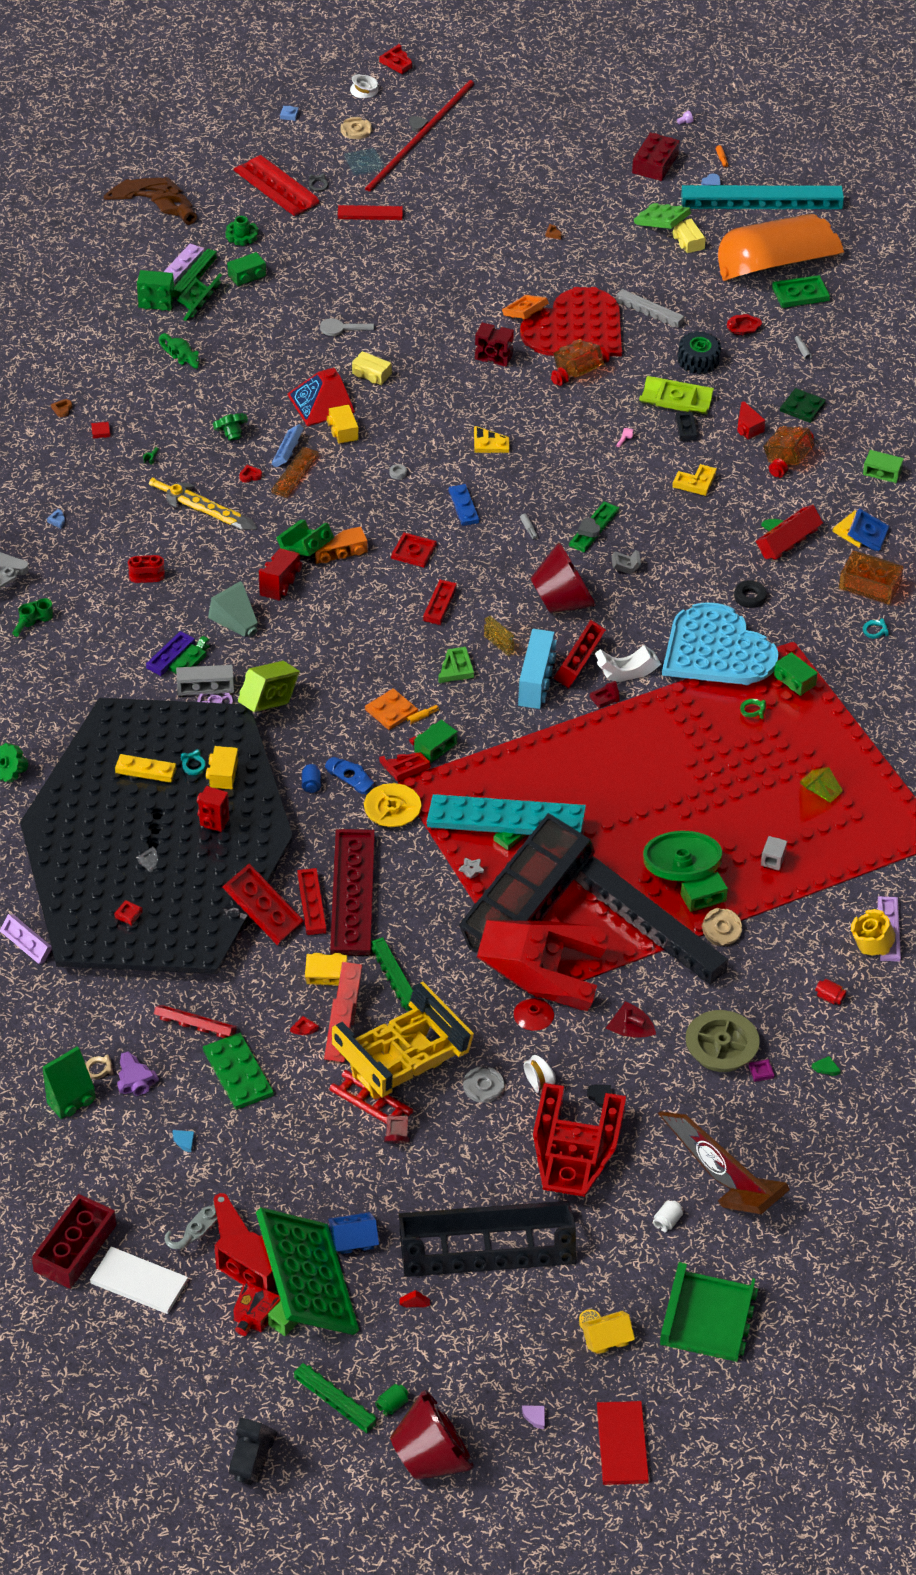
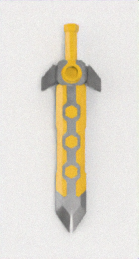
(181, 493)

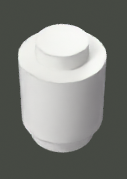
(668, 1215)

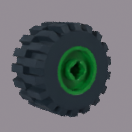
(699, 352)

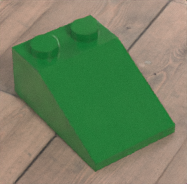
(68, 1083)

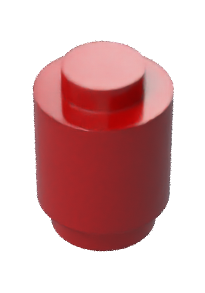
(830, 991)

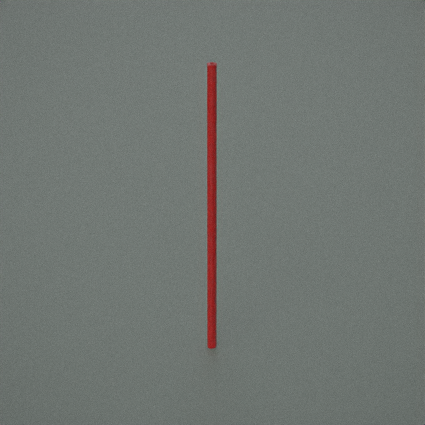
(419, 136)

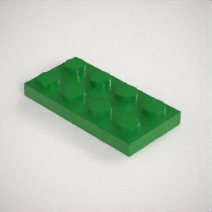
(238, 1071)

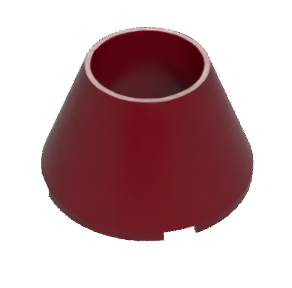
(560, 583)
(429, 1441)

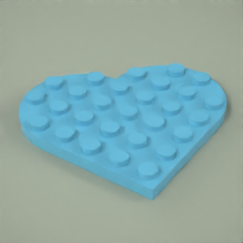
(715, 646)

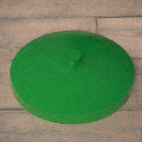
(682, 855)

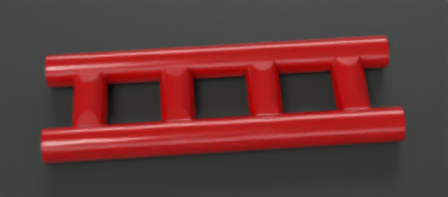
(358, 1100)

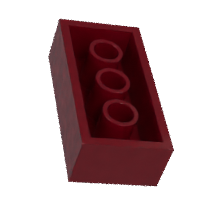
(74, 1241)

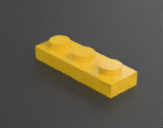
(145, 768)

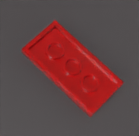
(263, 904)
(622, 1443)

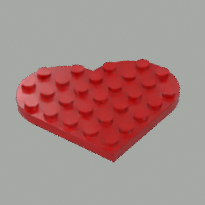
(575, 315)

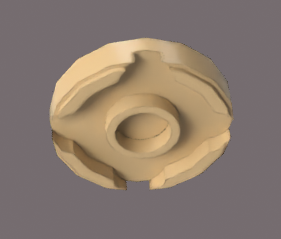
(356, 128)
(722, 927)

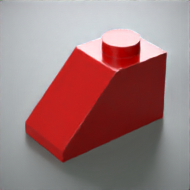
(749, 422)

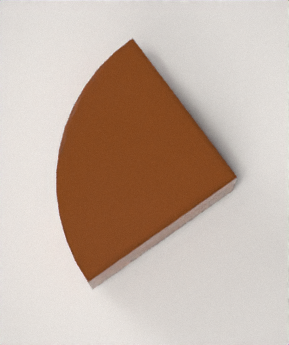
(553, 232)

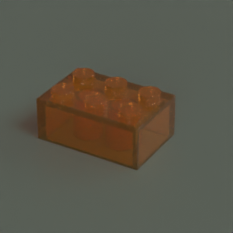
(871, 577)

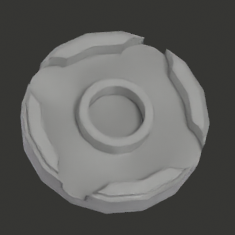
(487, 1089)

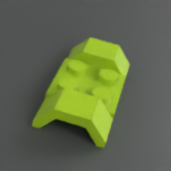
(677, 395)

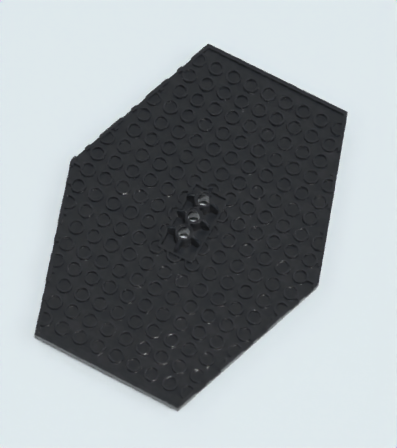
(95, 824)

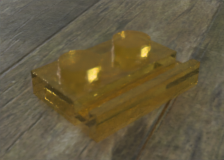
(499, 635)

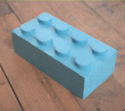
(537, 669)

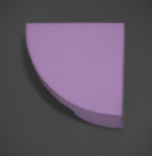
(534, 1415)

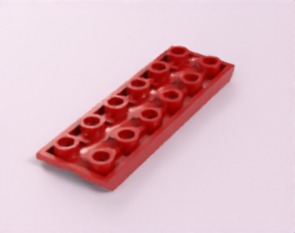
(277, 185)

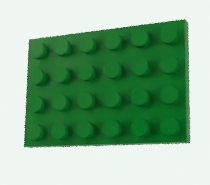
(307, 1271)

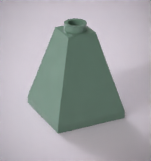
(233, 610)

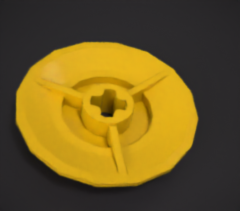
(381, 802)

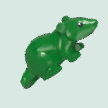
(179, 349)

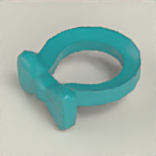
(878, 623)
(196, 755)

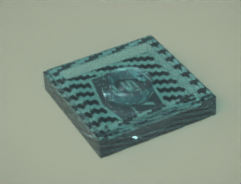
(364, 161)

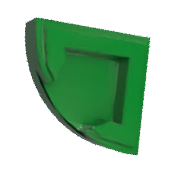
(771, 523)
(826, 1066)

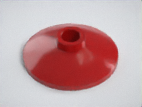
(533, 1020)

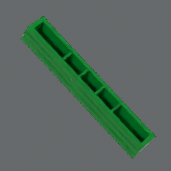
(196, 271)
(392, 972)
(335, 1397)

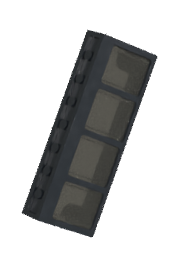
(531, 879)

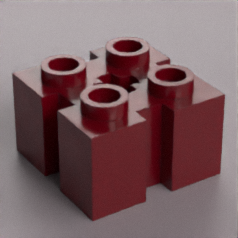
(494, 344)

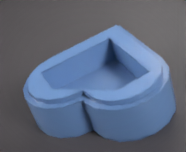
(711, 179)

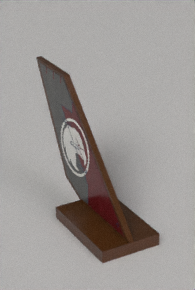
(746, 1190)

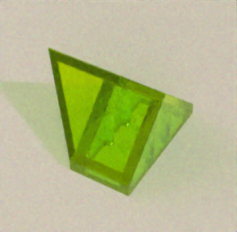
(822, 783)

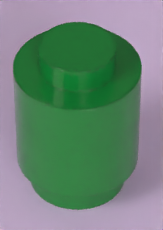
(392, 1399)

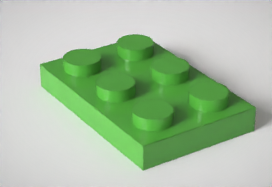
(662, 216)

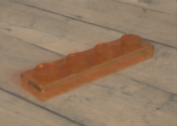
(294, 472)

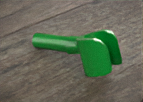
(150, 456)

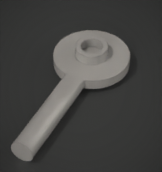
(335, 327)

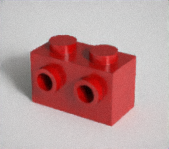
(213, 808)

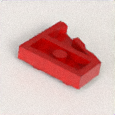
(396, 59)
(405, 765)

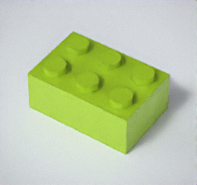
(268, 686)

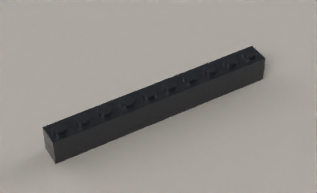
(652, 921)

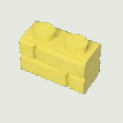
(689, 236)
(371, 368)

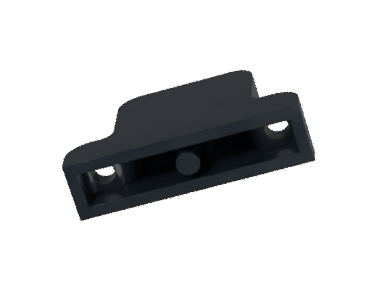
(251, 1450)

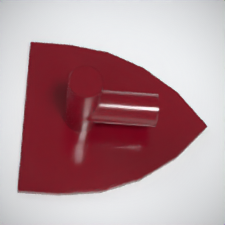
(631, 1022)

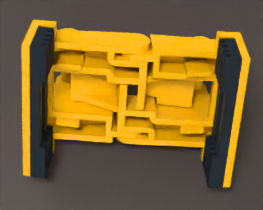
(404, 1043)

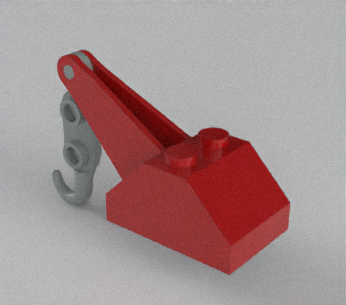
(238, 1251)

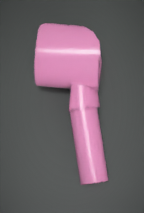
(627, 433)

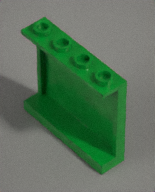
(708, 1315)

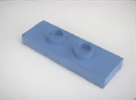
(287, 445)

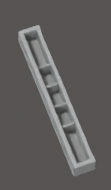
(650, 308)

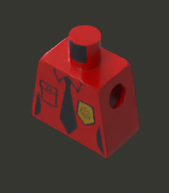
(253, 1308)

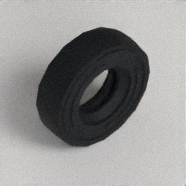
(750, 585)

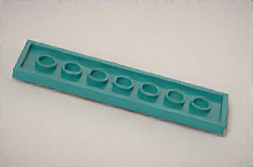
(499, 814)

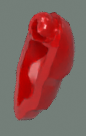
(743, 324)

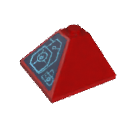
(319, 394)

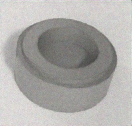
(398, 471)

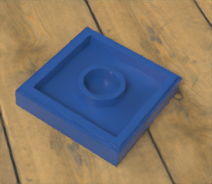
(868, 530)

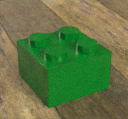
(155, 290)

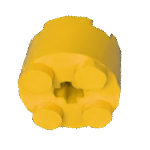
(873, 933)

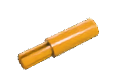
(422, 714)

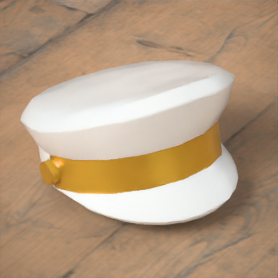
(364, 86)
(538, 1072)

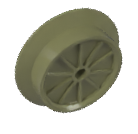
(722, 1040)

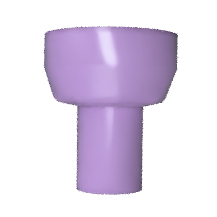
(687, 117)

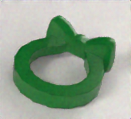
(762, 704)

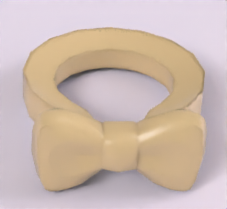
(106, 1060)

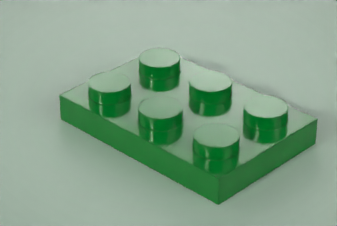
(800, 291)

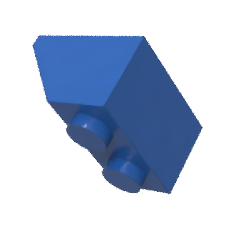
(354, 1232)

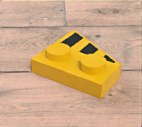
(489, 442)

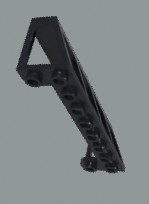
(485, 1221)

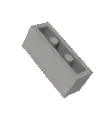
(205, 680)

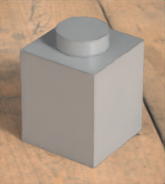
(774, 853)

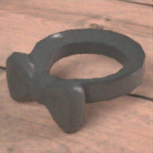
(322, 177)

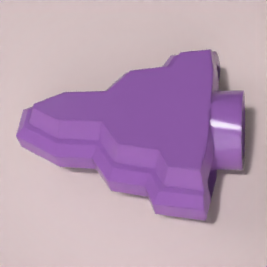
(135, 1076)

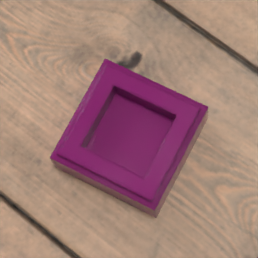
(761, 1070)

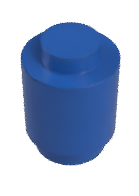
(311, 778)

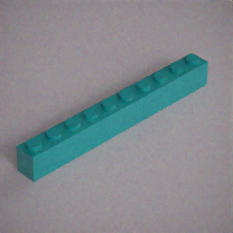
(761, 197)

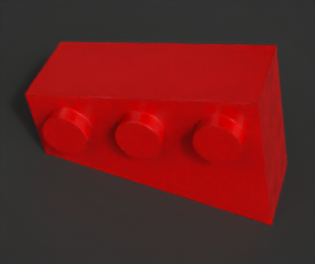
(279, 574)

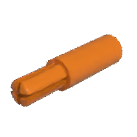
(721, 155)

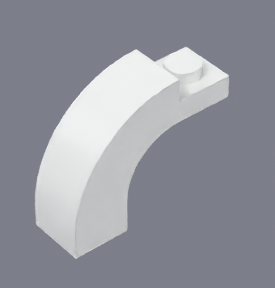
(630, 667)

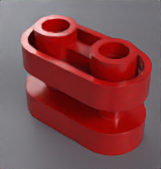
(146, 568)

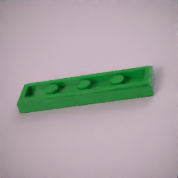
(602, 517)

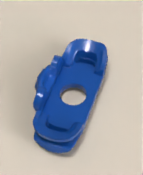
(360, 781)

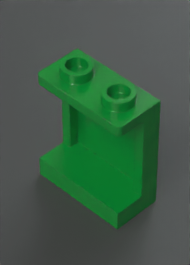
(305, 540)

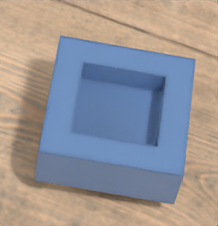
(289, 113)

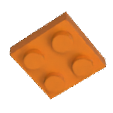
(525, 306)
(391, 709)

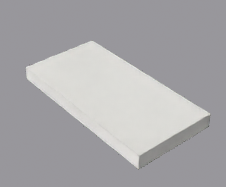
(139, 1280)

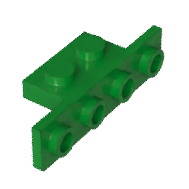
(195, 294)

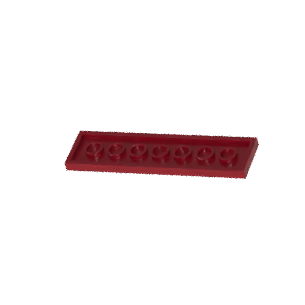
(352, 892)

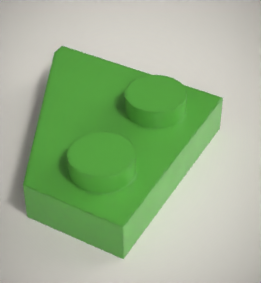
(456, 666)

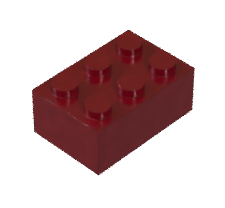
(655, 156)

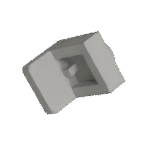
(626, 563)

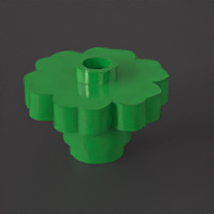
(241, 231)
(231, 425)
(11, 762)

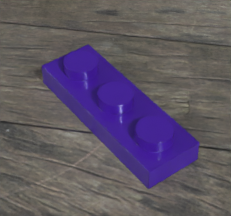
(171, 651)

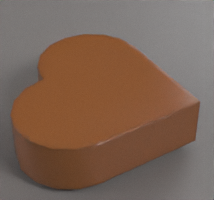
(62, 407)

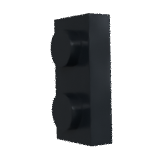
(686, 426)

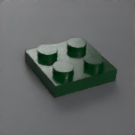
(802, 405)

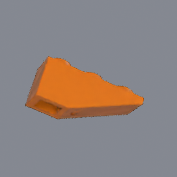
(344, 544)

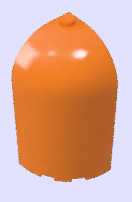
(776, 244)

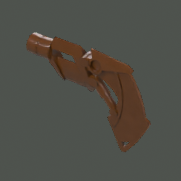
(164, 195)

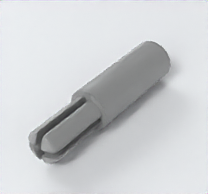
(802, 347)
(528, 525)

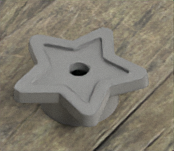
(471, 872)

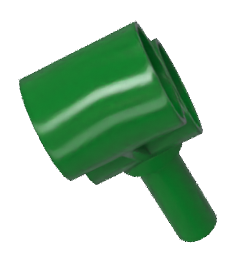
(30, 612)

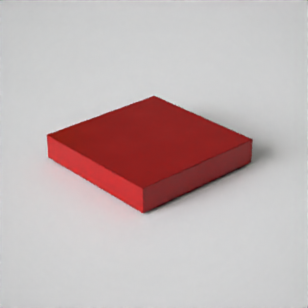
(413, 549)

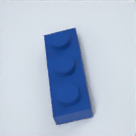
(463, 505)

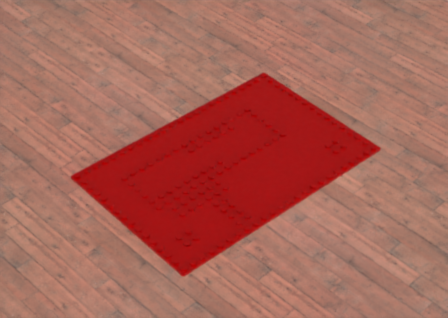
(696, 766)

